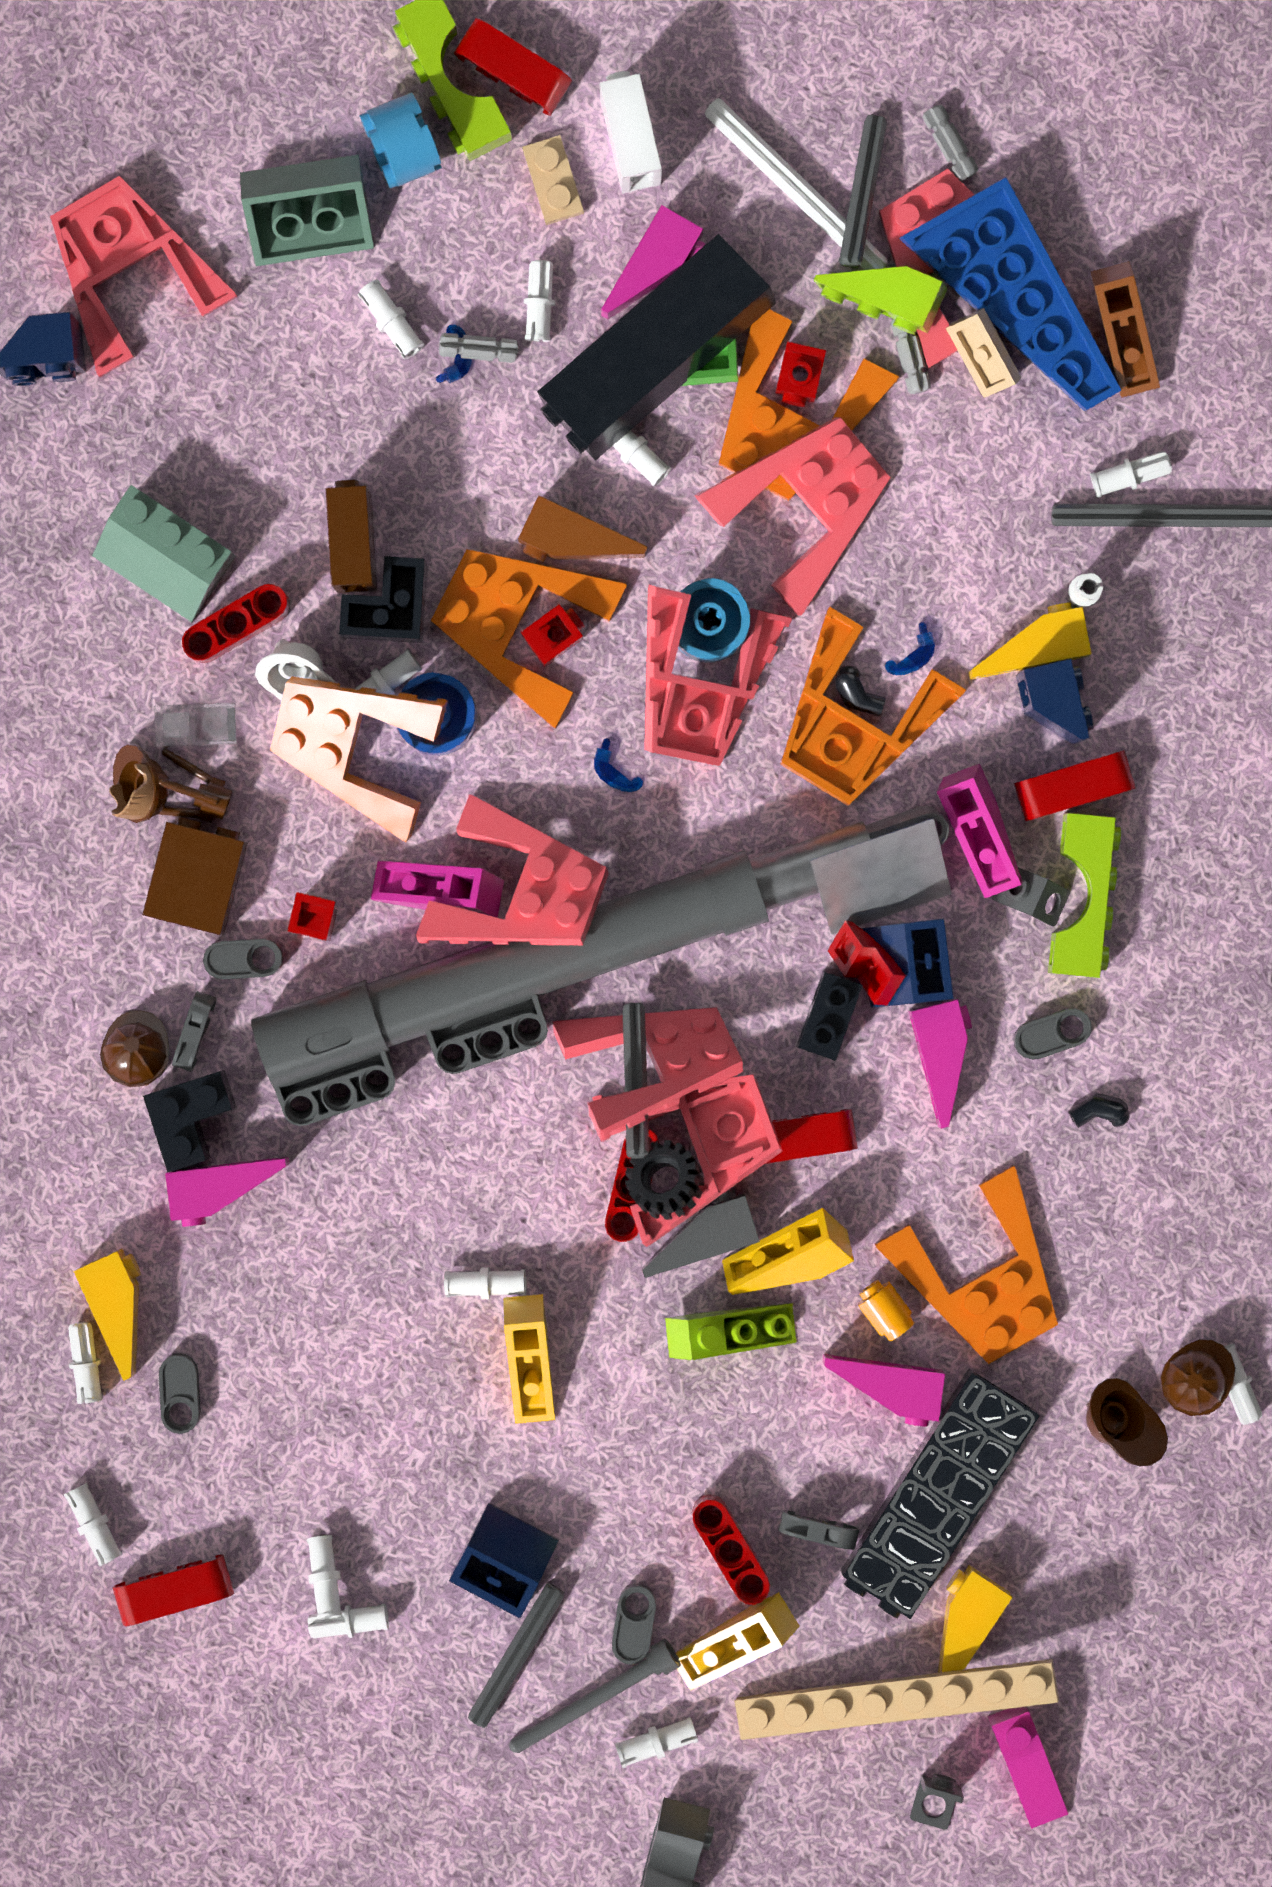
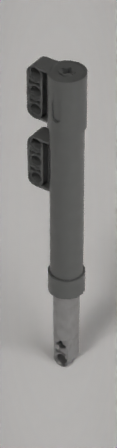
(498, 985)

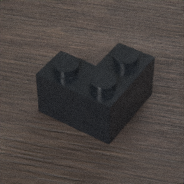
(395, 614)
(177, 1114)

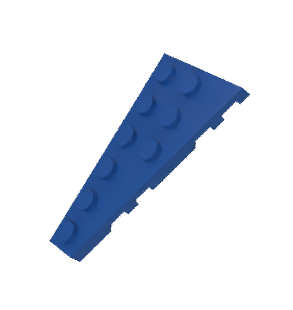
(999, 264)

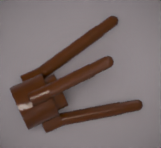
(210, 798)

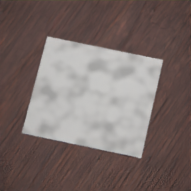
(882, 876)

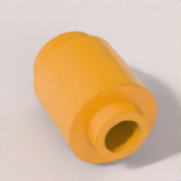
(885, 1310)

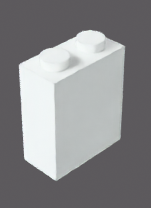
(630, 131)

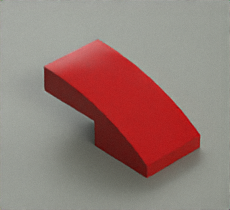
(866, 960)

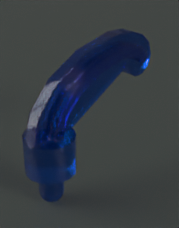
(461, 365)
(918, 657)
(610, 774)

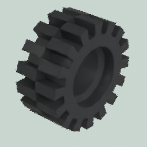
(679, 1195)

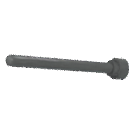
(659, 1660)

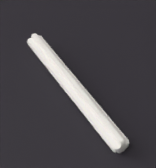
(787, 178)

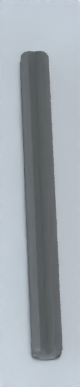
(1161, 515)

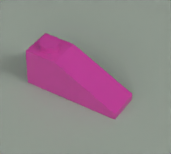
(662, 250)
(980, 829)
(455, 886)
(941, 1045)
(208, 1189)
(901, 1388)
(1028, 1765)

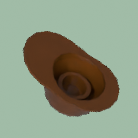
(1126, 1423)

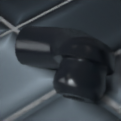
(854, 695)
(1100, 1106)

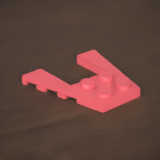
(907, 214)
(109, 234)
(831, 477)
(689, 714)
(550, 901)
(685, 1046)
(729, 1137)

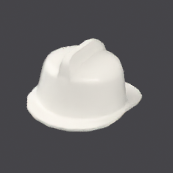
(288, 661)

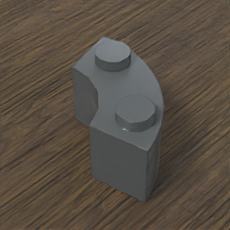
(677, 1845)

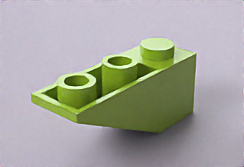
(894, 292)
(729, 1331)

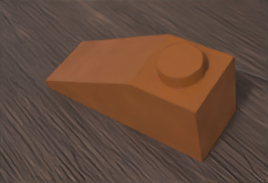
(1125, 328)
(568, 536)

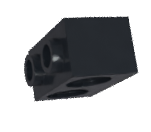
(829, 1016)

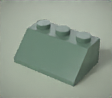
(306, 210)
(162, 553)

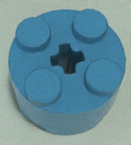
(401, 140)
(730, 611)

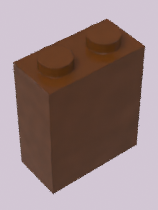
(351, 537)
(195, 876)

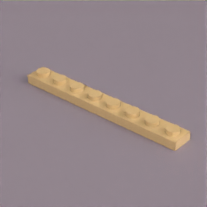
(897, 1699)

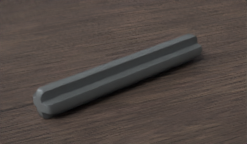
(863, 191)
(635, 1073)
(516, 1655)

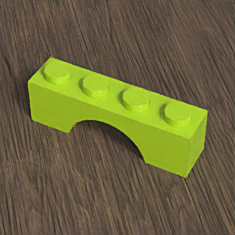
(474, 120)
(1088, 844)

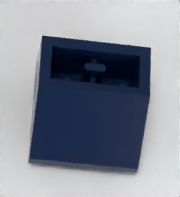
(44, 348)
(1054, 701)
(922, 956)
(503, 1560)

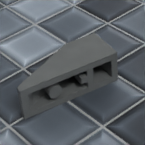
(713, 1231)

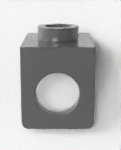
(1033, 896)
(942, 1787)

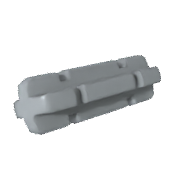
(950, 142)
(478, 347)
(912, 361)

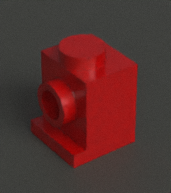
(805, 357)
(537, 634)
(312, 916)

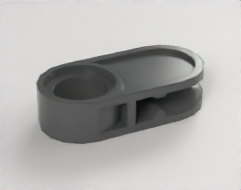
(235, 959)
(193, 1031)
(1044, 1036)
(179, 1385)
(818, 1530)
(633, 1631)

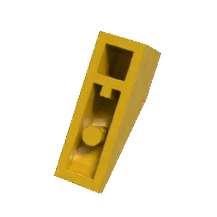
(1047, 640)
(791, 1255)
(113, 1299)
(528, 1358)
(969, 1616)
(737, 1641)

